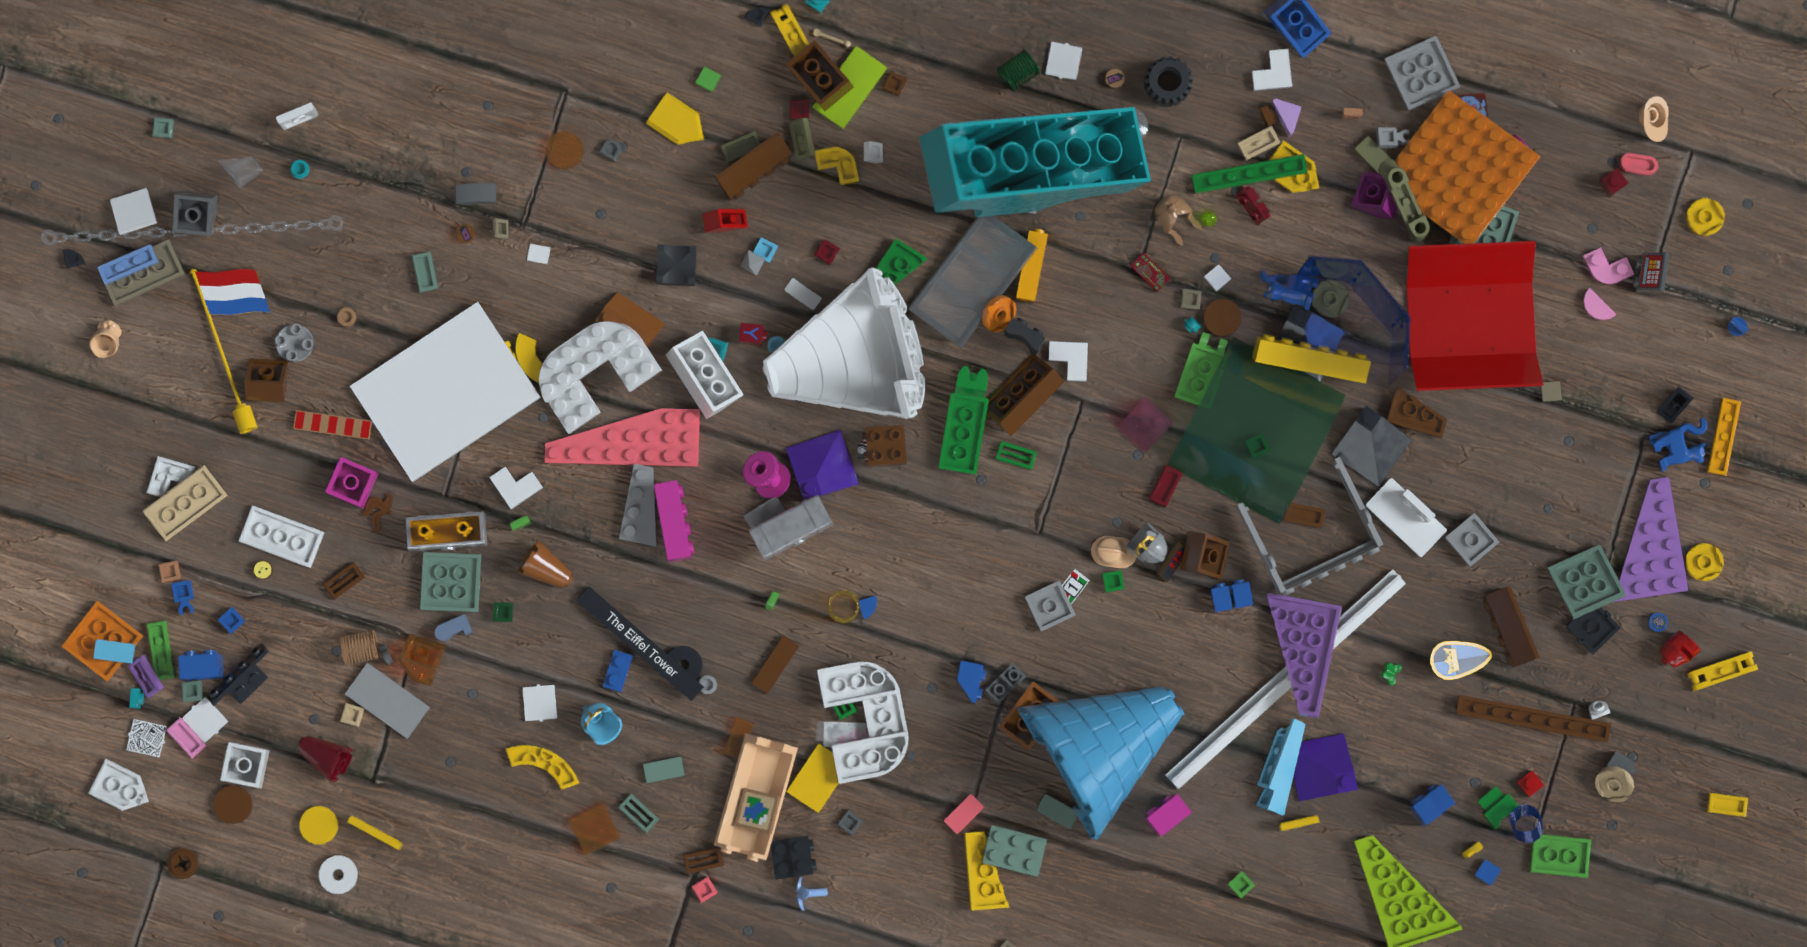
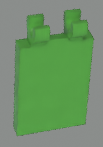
(1199, 370)

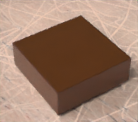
(894, 84)

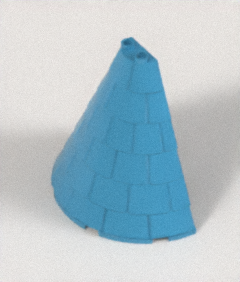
(1103, 745)

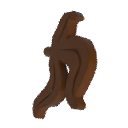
(377, 502)

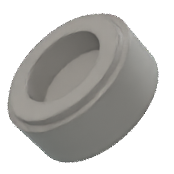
(709, 683)

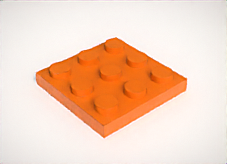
(102, 625)

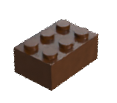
(819, 75)

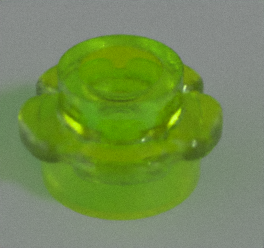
(1208, 218)

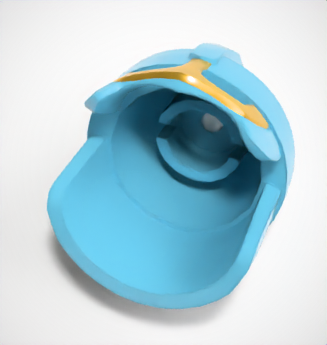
(600, 723)

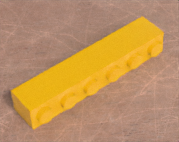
(1311, 359)

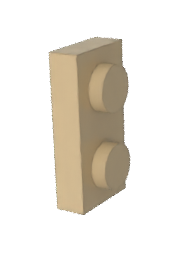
(1258, 143)

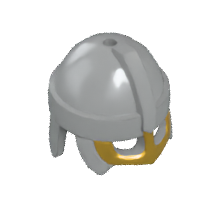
(1148, 545)

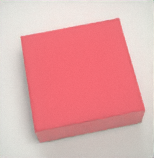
(704, 889)

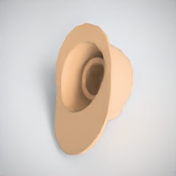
(1655, 118)
(1112, 552)

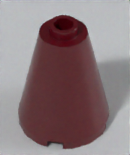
(325, 756)

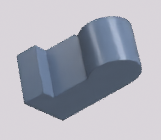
(455, 626)

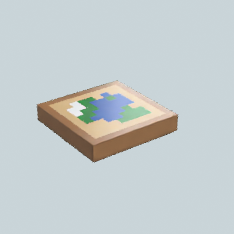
(757, 811)

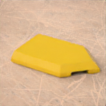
(676, 121)
(1300, 182)

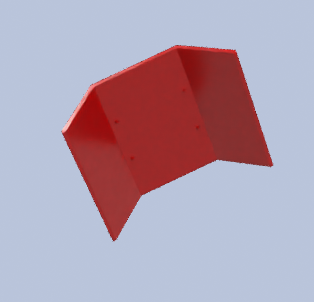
(1472, 316)

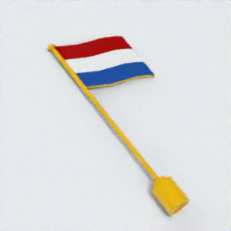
(231, 294)

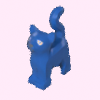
(1295, 289)
(1676, 445)

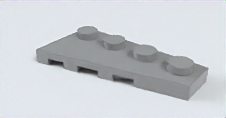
(639, 512)

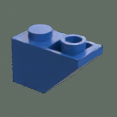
(969, 679)

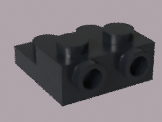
(793, 857)

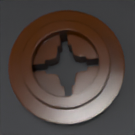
(174, 860)

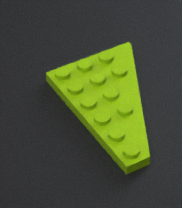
(1402, 905)

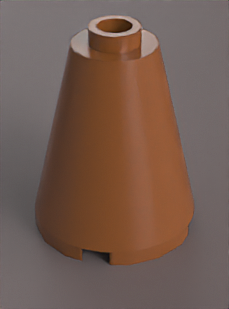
(545, 566)

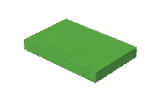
(1560, 856)

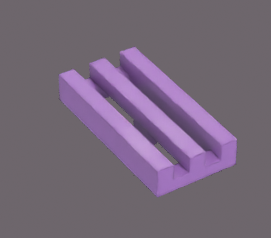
(147, 675)

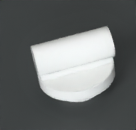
(1598, 709)

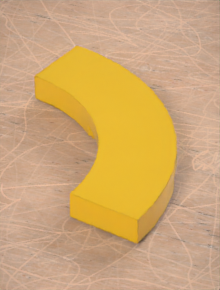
(544, 759)

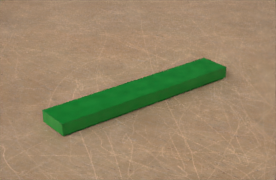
(1249, 174)

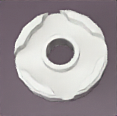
(348, 880)

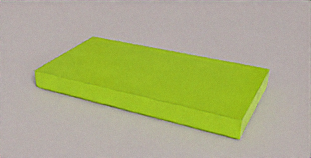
(863, 74)

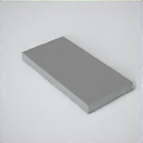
(387, 700)

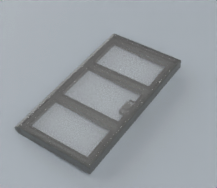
(971, 276)

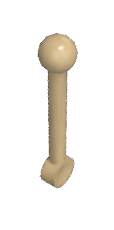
(817, 33)

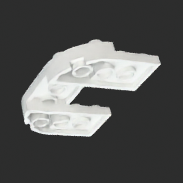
(584, 353)
(883, 716)

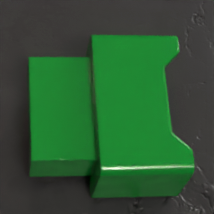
(1496, 806)

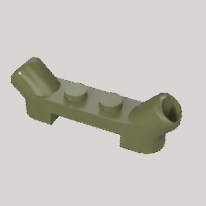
(1402, 195)

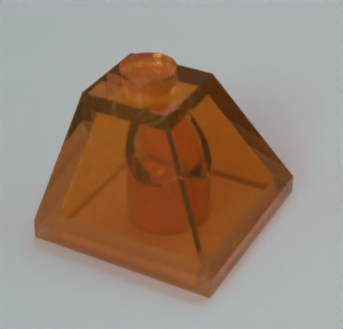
(421, 659)

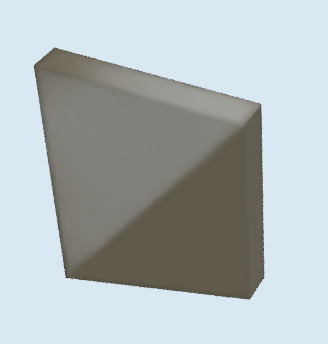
(500, 228)

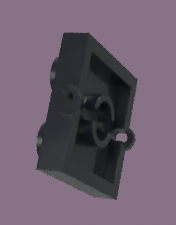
(1593, 629)

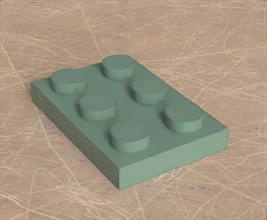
(1014, 851)

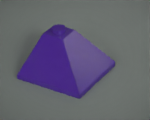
(822, 465)
(1324, 768)

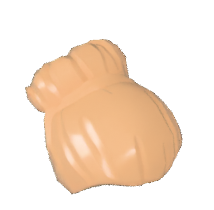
(105, 340)

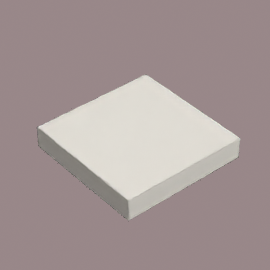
(297, 116)
(133, 211)

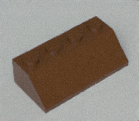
(754, 166)
(1022, 394)
(1511, 627)

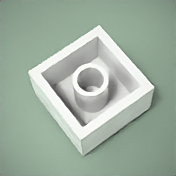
(245, 765)

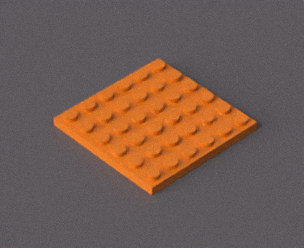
(1463, 168)

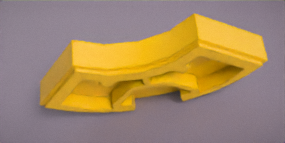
(527, 356)

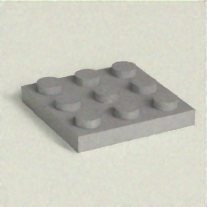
(1422, 73)

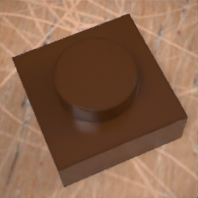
(1268, 116)

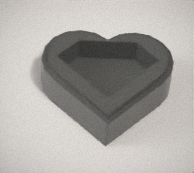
(386, 654)

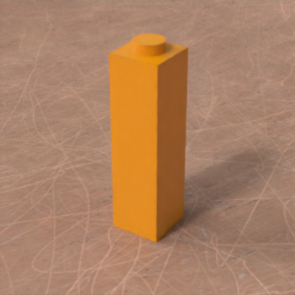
(1031, 271)

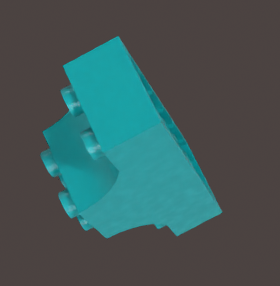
(1033, 161)

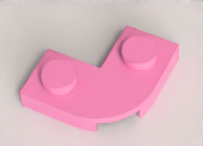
(1603, 271)

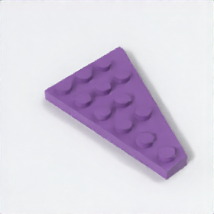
(1655, 554)
(1307, 644)

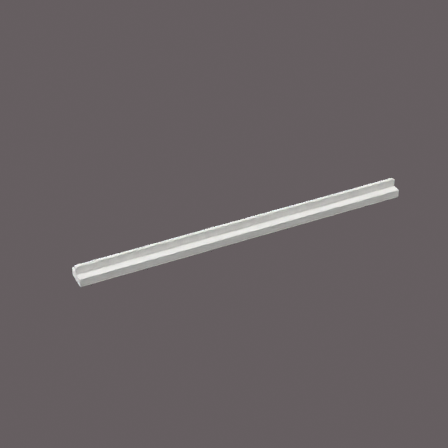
(1278, 686)

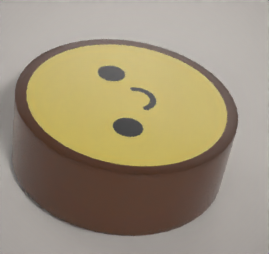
(263, 570)

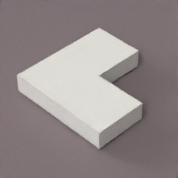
(1279, 74)
(1074, 354)
(164, 472)
(513, 491)

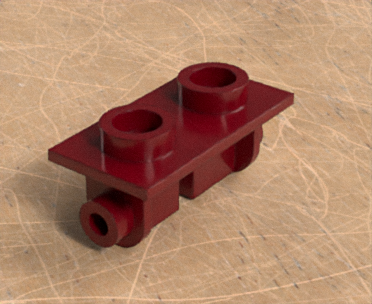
(1247, 198)

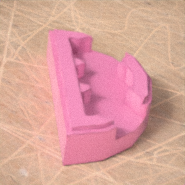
(1596, 306)

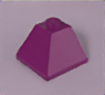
(1374, 197)

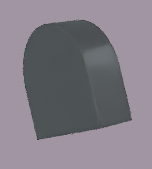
(611, 149)

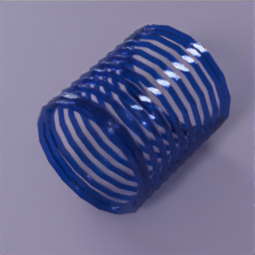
(1526, 810)

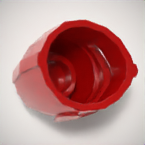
(1678, 650)

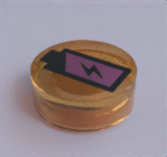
(465, 233)

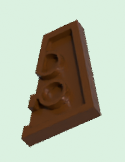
(1414, 415)

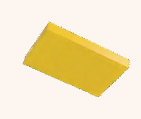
(816, 779)

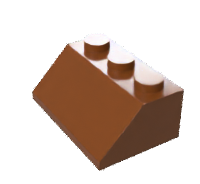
(625, 311)
(1013, 723)

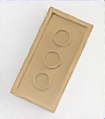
(184, 503)

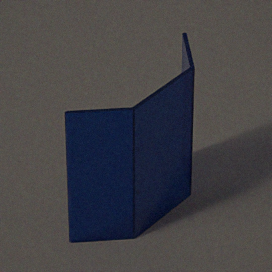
(1374, 296)

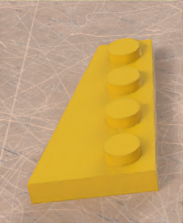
(983, 880)

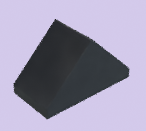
(1674, 404)

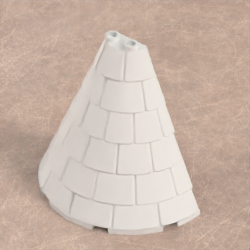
(854, 354)

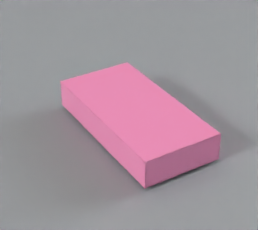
(186, 738)

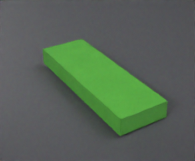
(160, 650)

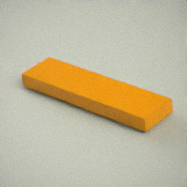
(1723, 436)

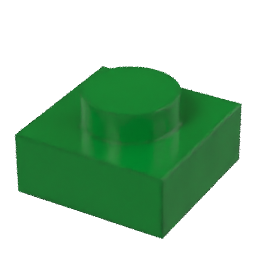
(1113, 581)

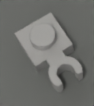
(1389, 137)

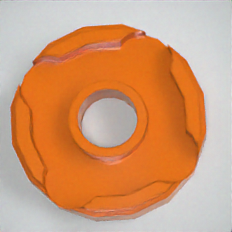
(991, 311)

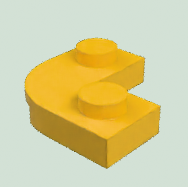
(842, 160)

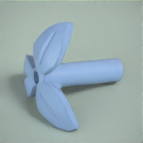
(803, 893)

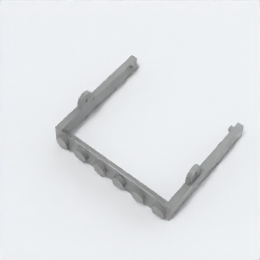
(1337, 563)

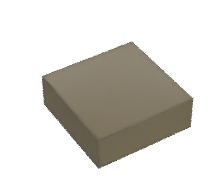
(1190, 299)
(1551, 391)

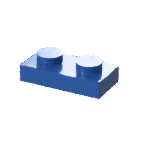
(617, 671)

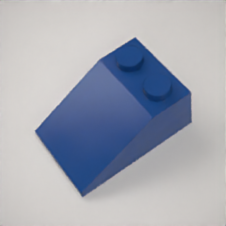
(1298, 24)

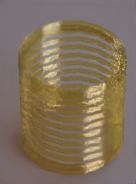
(848, 593)

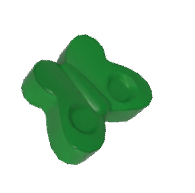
(1389, 672)

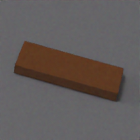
(775, 664)

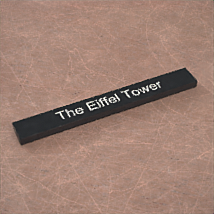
(640, 643)

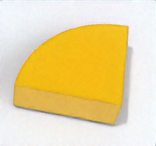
(1476, 847)

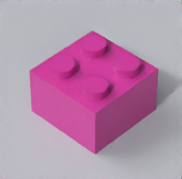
(351, 482)
(1167, 815)

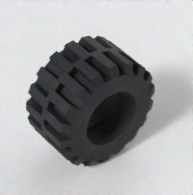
(1168, 97)

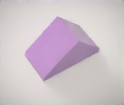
(1287, 114)

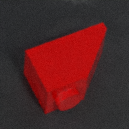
(724, 220)

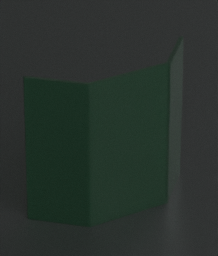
(1249, 401)

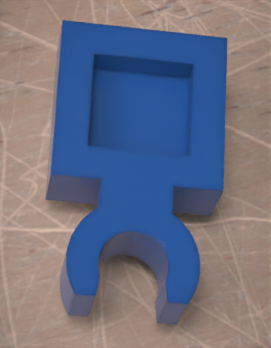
(183, 593)

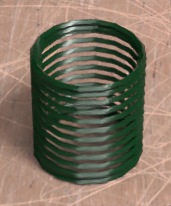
(1012, 79)

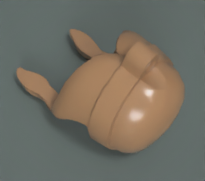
(1167, 212)

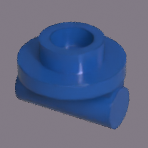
(1737, 326)

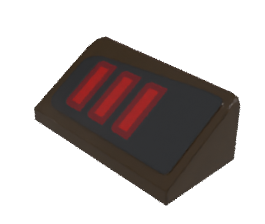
(1171, 562)

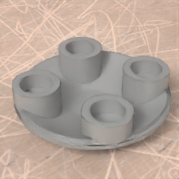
(294, 343)

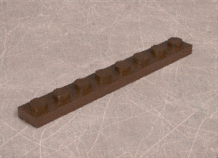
(1533, 718)

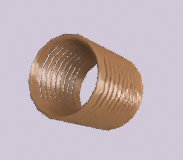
(361, 651)

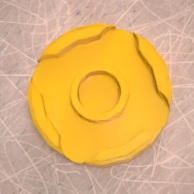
(1705, 217)
(1704, 562)
(319, 825)

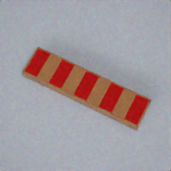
(332, 425)

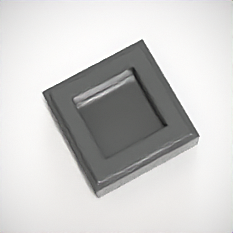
(850, 822)

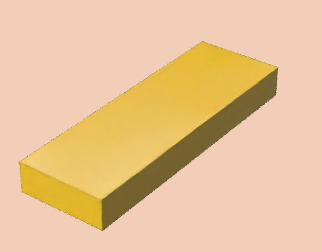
(375, 832)

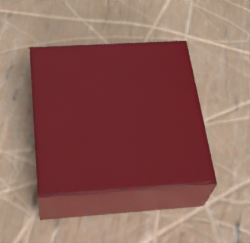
(799, 109)
(827, 252)

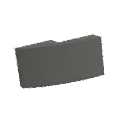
(475, 193)
(1004, 684)

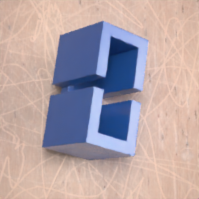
(1221, 596)

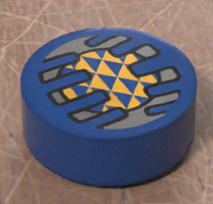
(1658, 622)

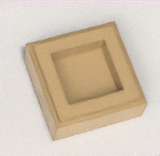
(352, 715)

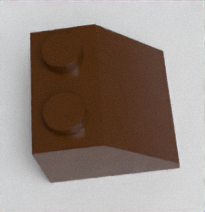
(266, 380)
(1205, 555)

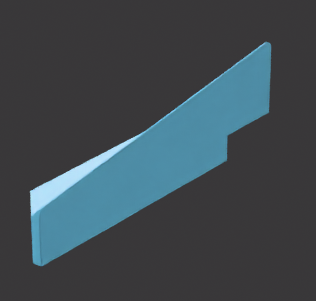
(1280, 768)

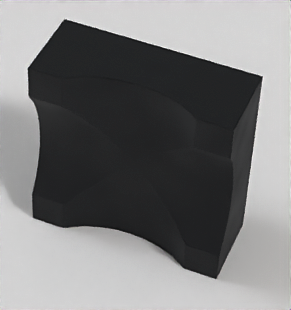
(676, 265)
(1018, 330)

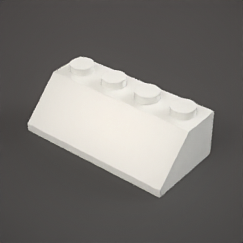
(704, 374)

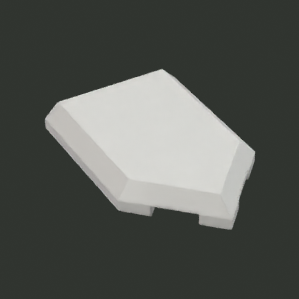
(118, 786)

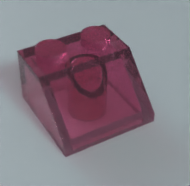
(1145, 424)

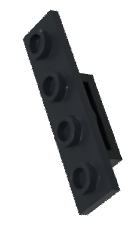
(243, 679)

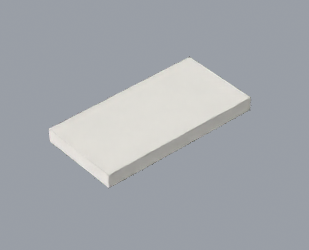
(281, 536)

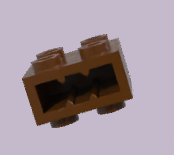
(885, 446)

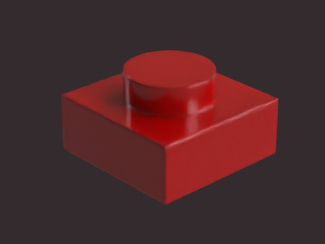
(1530, 783)

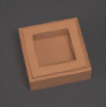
(1352, 113)
(169, 571)

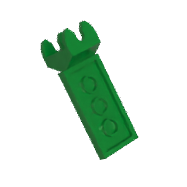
(965, 422)

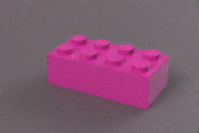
(673, 523)

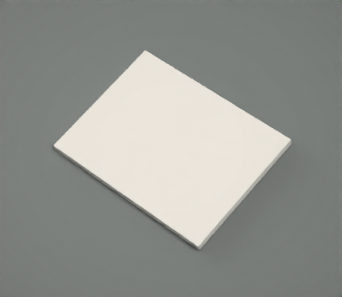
(445, 392)

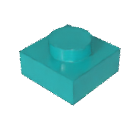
(818, 5)
(719, 346)
(136, 698)

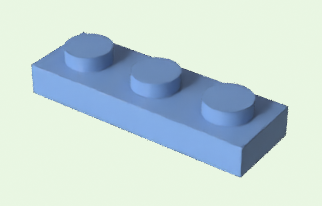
(128, 264)

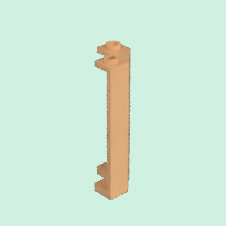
(763, 768)

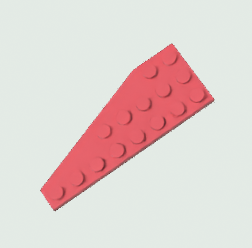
(648, 439)

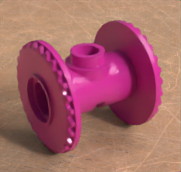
(766, 474)

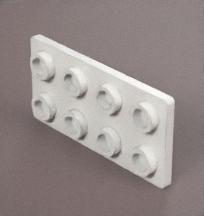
(1406, 517)

